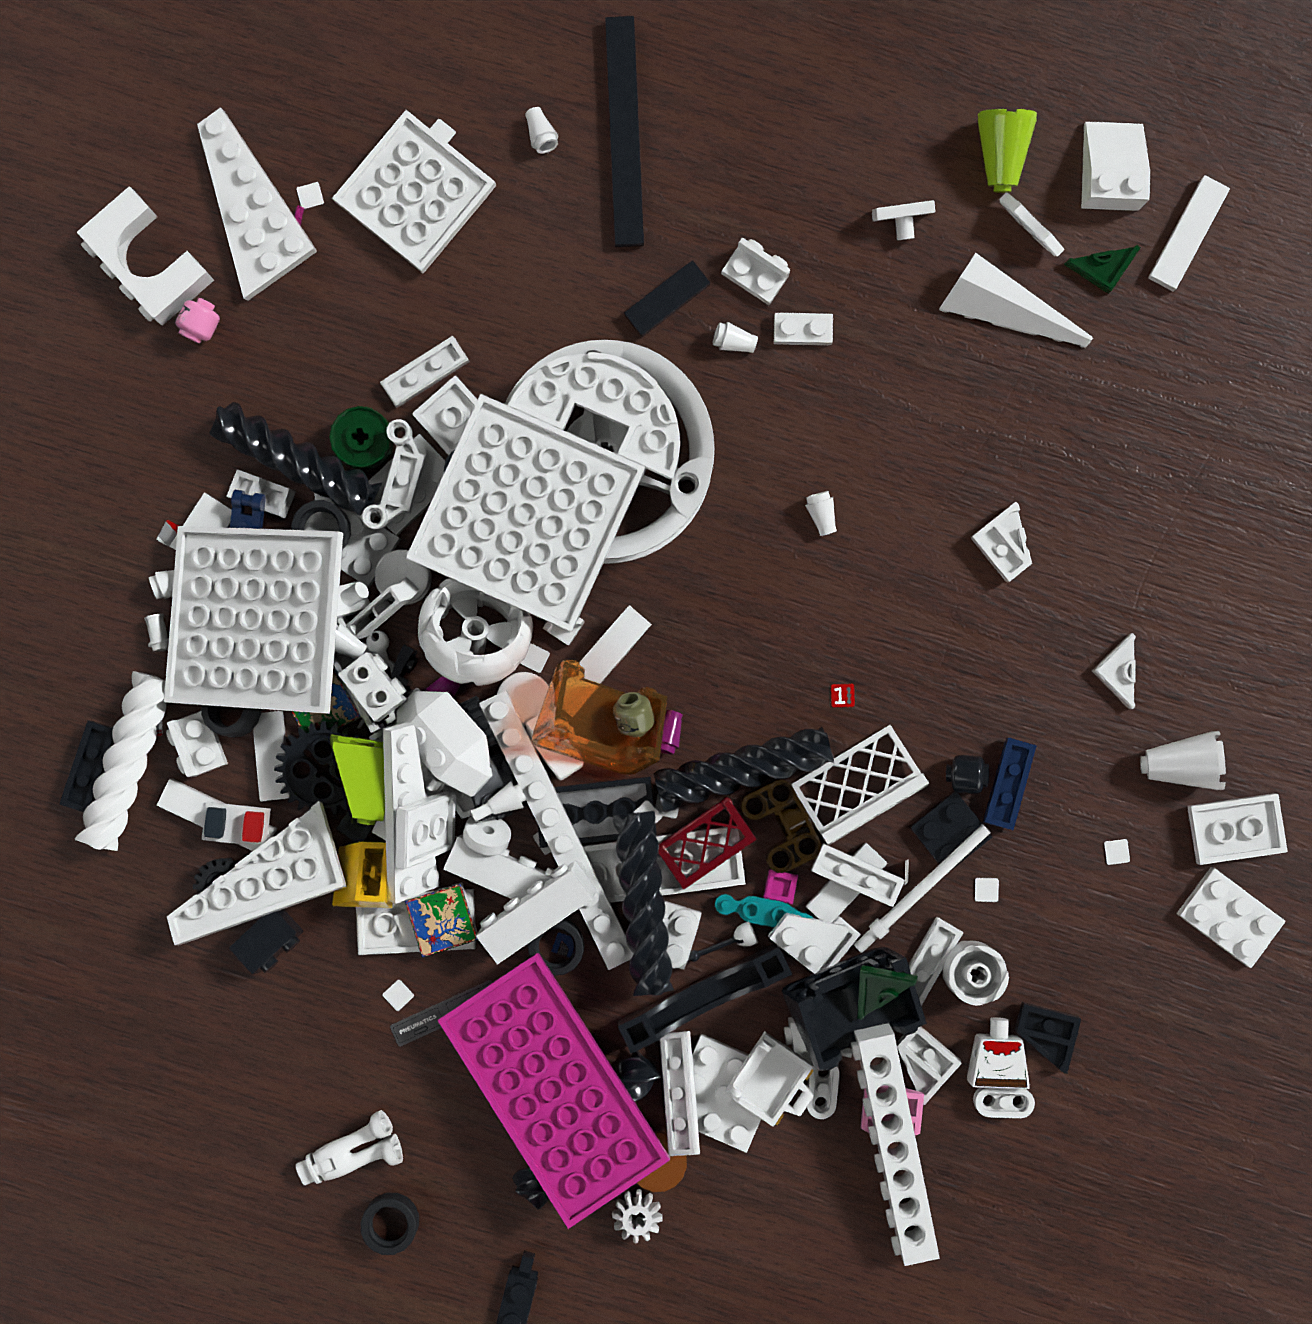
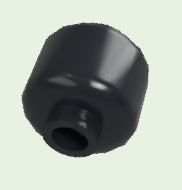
(968, 774)

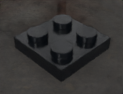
(947, 827)

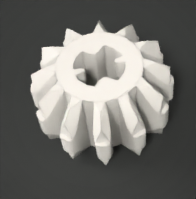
(633, 1206)

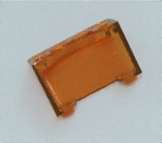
(581, 723)

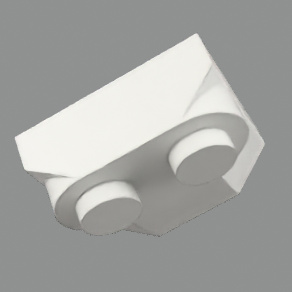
(682, 929)

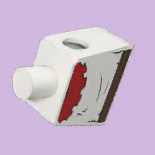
(998, 1059)

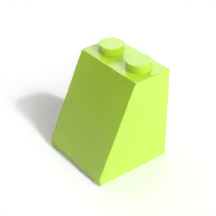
(362, 776)

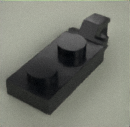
(519, 1292)

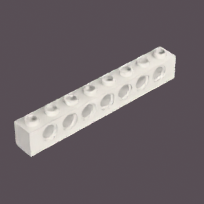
(920, 1243)

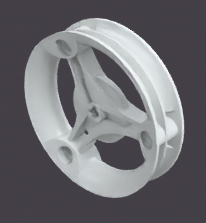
(611, 435)

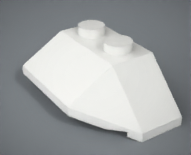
(448, 740)

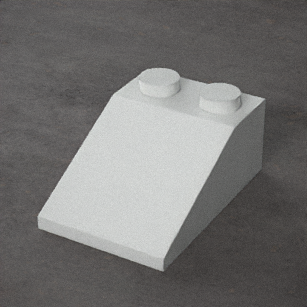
(1115, 166)

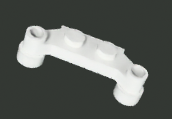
(402, 478)

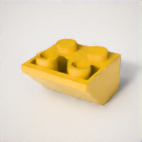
(364, 875)

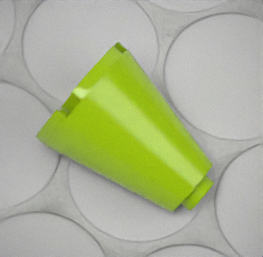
(1005, 144)

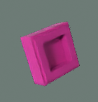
(780, 886)

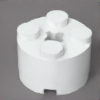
(975, 989)

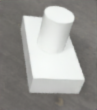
(903, 216)
(352, 599)

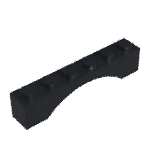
(680, 1007)

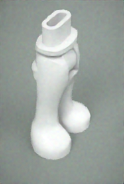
(336, 1160)

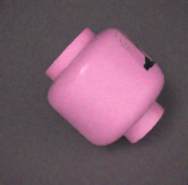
(197, 320)

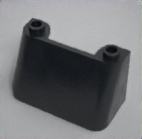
(827, 1006)

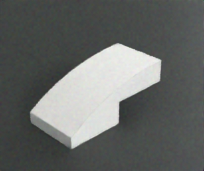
(277, 497)

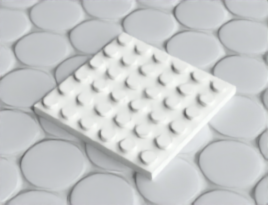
(526, 512)
(254, 618)

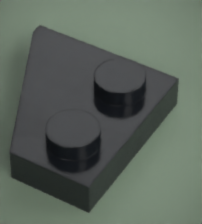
(1049, 1032)

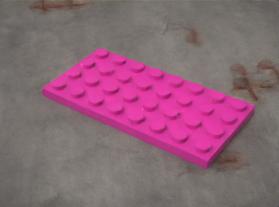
(554, 1090)

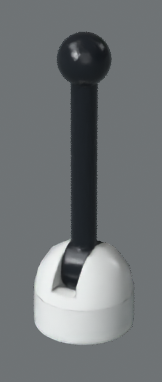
(743, 935)

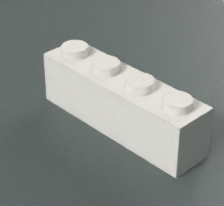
(495, 872)
(536, 912)

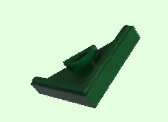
(1103, 268)
(880, 987)

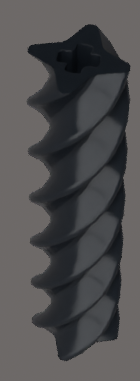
(295, 461)
(747, 767)
(643, 903)
(637, 1077)

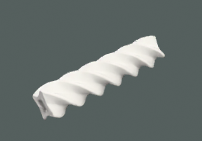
(124, 762)

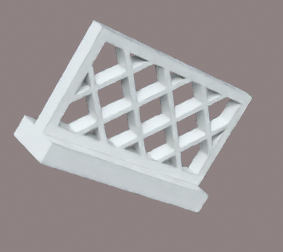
(874, 806)

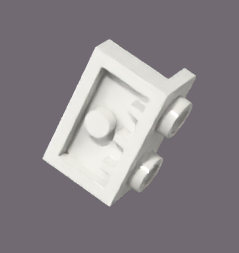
(756, 270)
(196, 745)

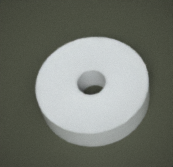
(487, 836)

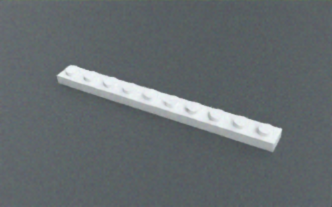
(554, 823)

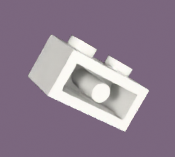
(373, 686)

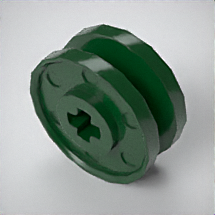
(350, 426)

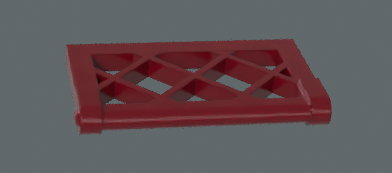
(706, 867)

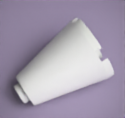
(1188, 762)

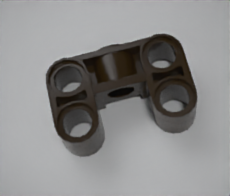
(792, 820)

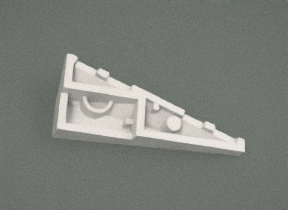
(996, 298)

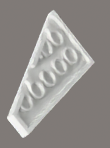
(257, 221)
(276, 875)

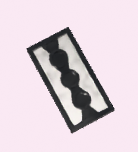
(594, 805)

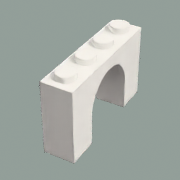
(109, 237)

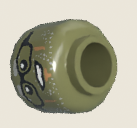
(633, 714)

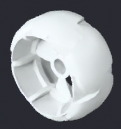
(463, 657)

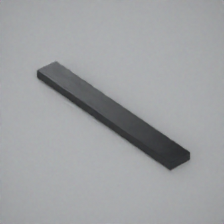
(624, 131)

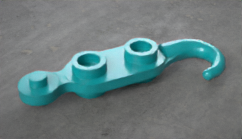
(756, 909)

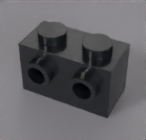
(266, 941)

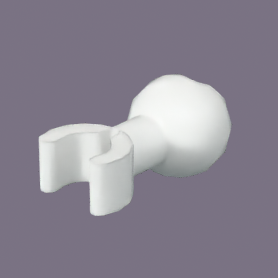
(379, 646)

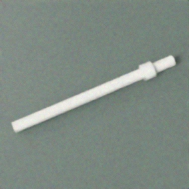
(880, 927)

